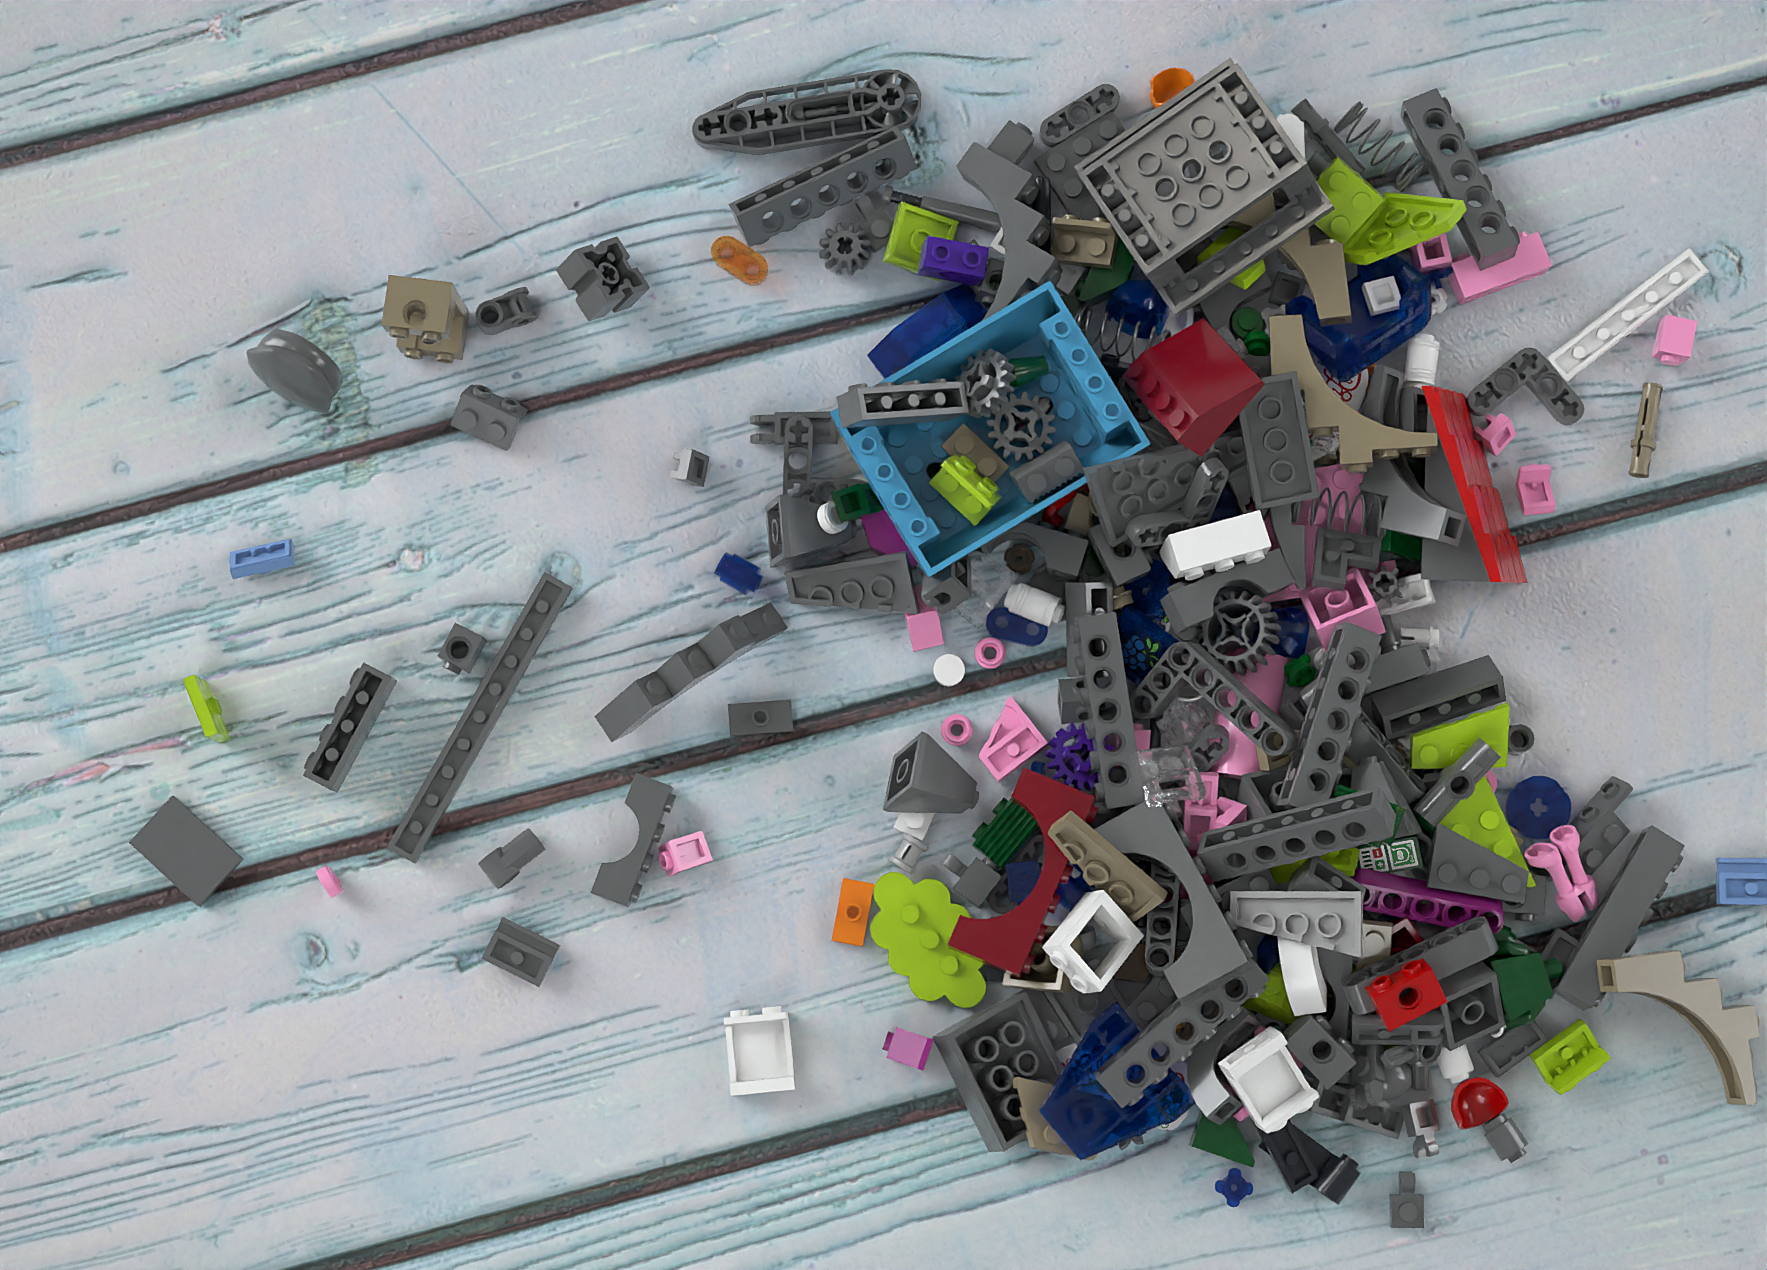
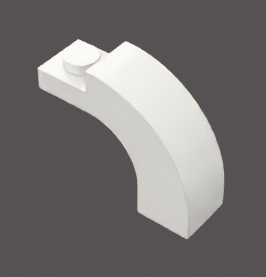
(1302, 977)

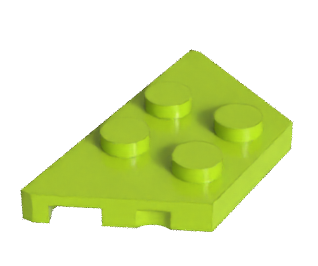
(1483, 822)

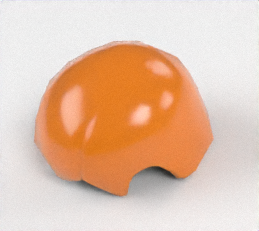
(1169, 84)

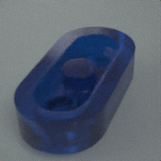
(1016, 629)

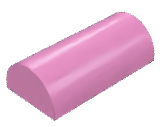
(1268, 687)

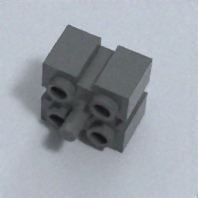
(602, 278)

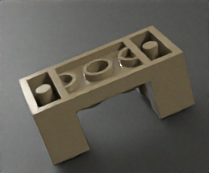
(427, 312)

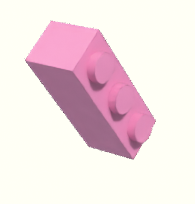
(1471, 283)

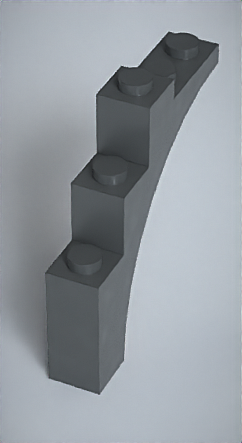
(1024, 229)
(1408, 505)
(688, 668)

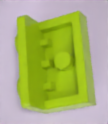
(1569, 1057)

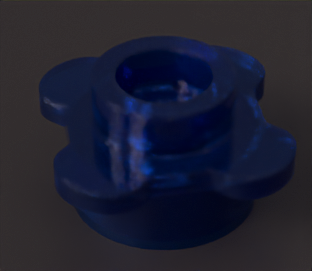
(1243, 1188)

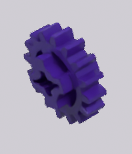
(1067, 763)

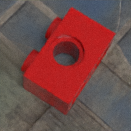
(1422, 997)

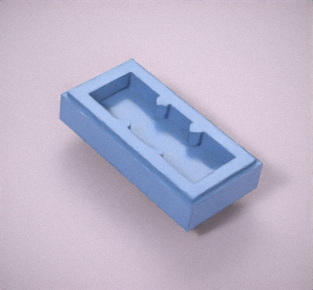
(262, 558)

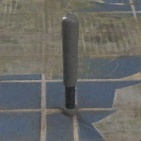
(965, 214)

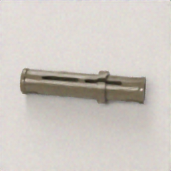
(1644, 443)

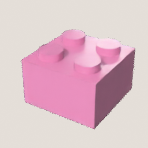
(1332, 607)

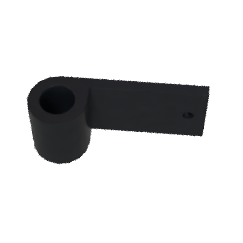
(1334, 1172)

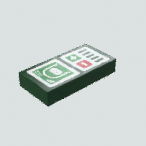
(1401, 856)

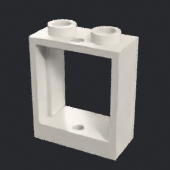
(1112, 921)

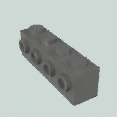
(902, 403)
(1438, 697)
(349, 728)

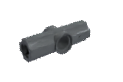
(1441, 797)

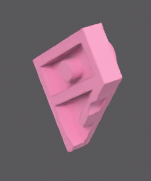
(1011, 742)

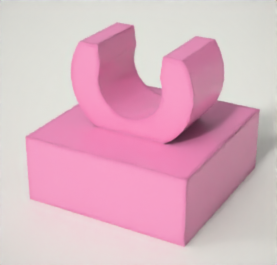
(1497, 434)

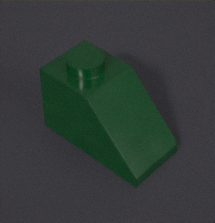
(1221, 1140)

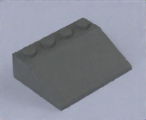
(987, 1054)

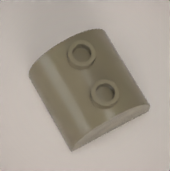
(1044, 974)

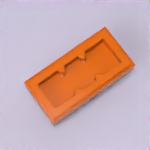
(852, 912)

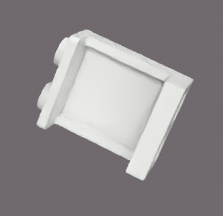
(759, 1051)
(1268, 1080)

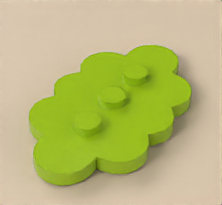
(916, 930)

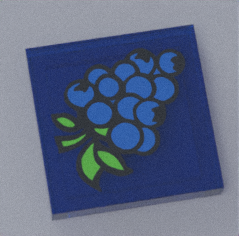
(1141, 643)

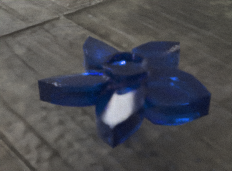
(1436, 275)

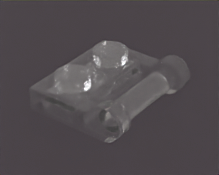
(1168, 765)

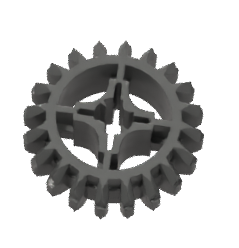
(1247, 624)

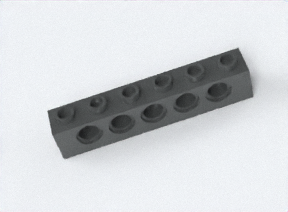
(807, 183)
(1485, 247)
(1325, 700)
(1129, 788)
(1297, 834)
(1178, 1048)

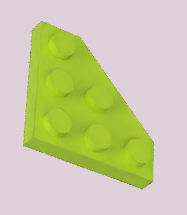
(1400, 224)

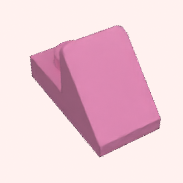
(925, 626)

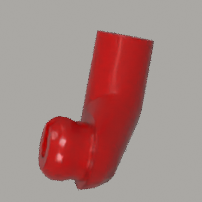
(1051, 514)

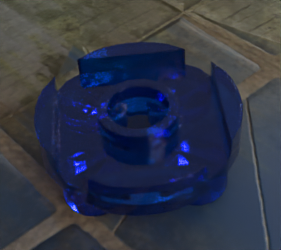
(1160, 580)
(1551, 795)

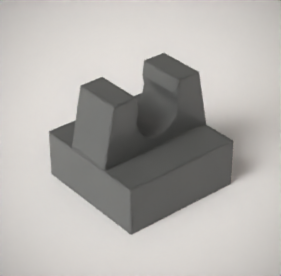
(691, 467)

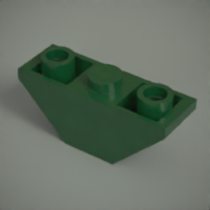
(1102, 281)

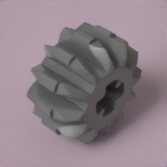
(845, 237)

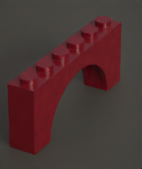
(1010, 938)

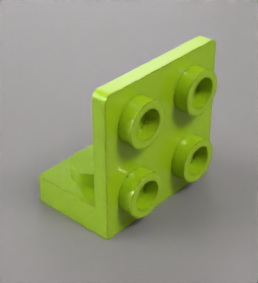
(965, 488)

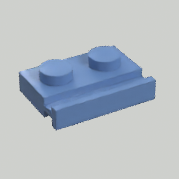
(1741, 881)

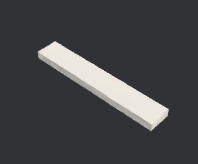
(1627, 315)

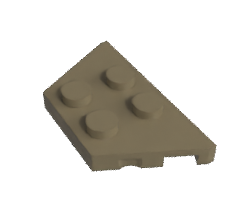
(1039, 1131)

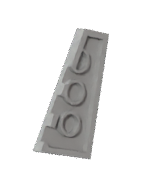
(1309, 917)

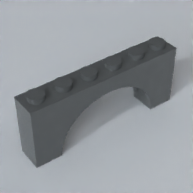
(1212, 951)

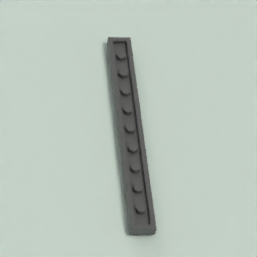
(479, 718)

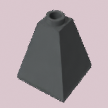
(796, 532)
(1373, 774)
(928, 780)

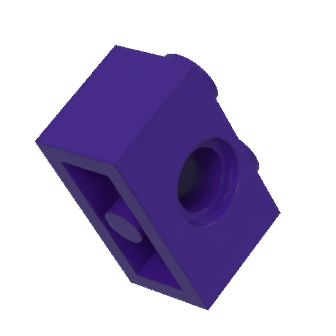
(953, 261)

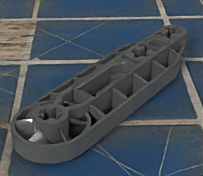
(790, 119)

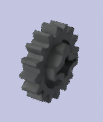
(986, 382)
(1032, 418)

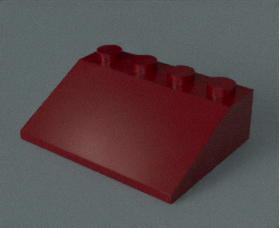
(1194, 384)

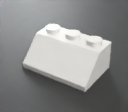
(1216, 546)

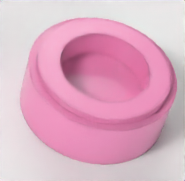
(329, 881)

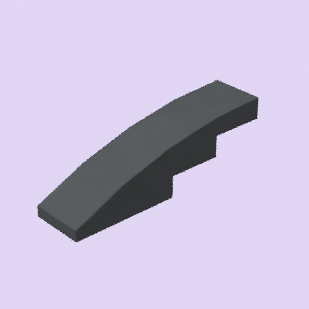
(1290, 541)
(1335, 1103)

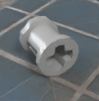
(908, 853)

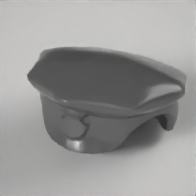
(296, 370)

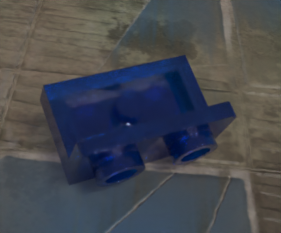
(1293, 632)

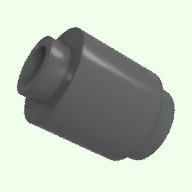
(1505, 1138)

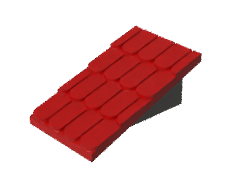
(1463, 483)

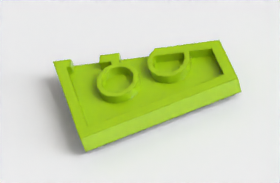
(1448, 742)

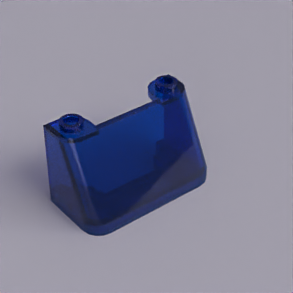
(1357, 345)

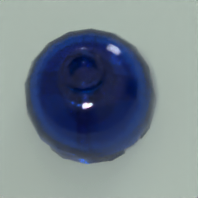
(1137, 302)

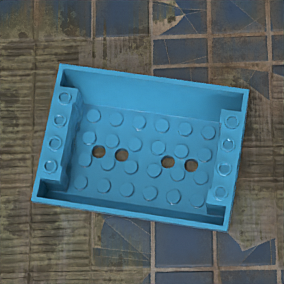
(1085, 410)

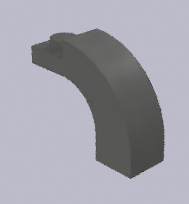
(1206, 1079)

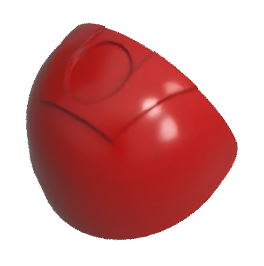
(1477, 1102)

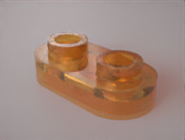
(740, 261)

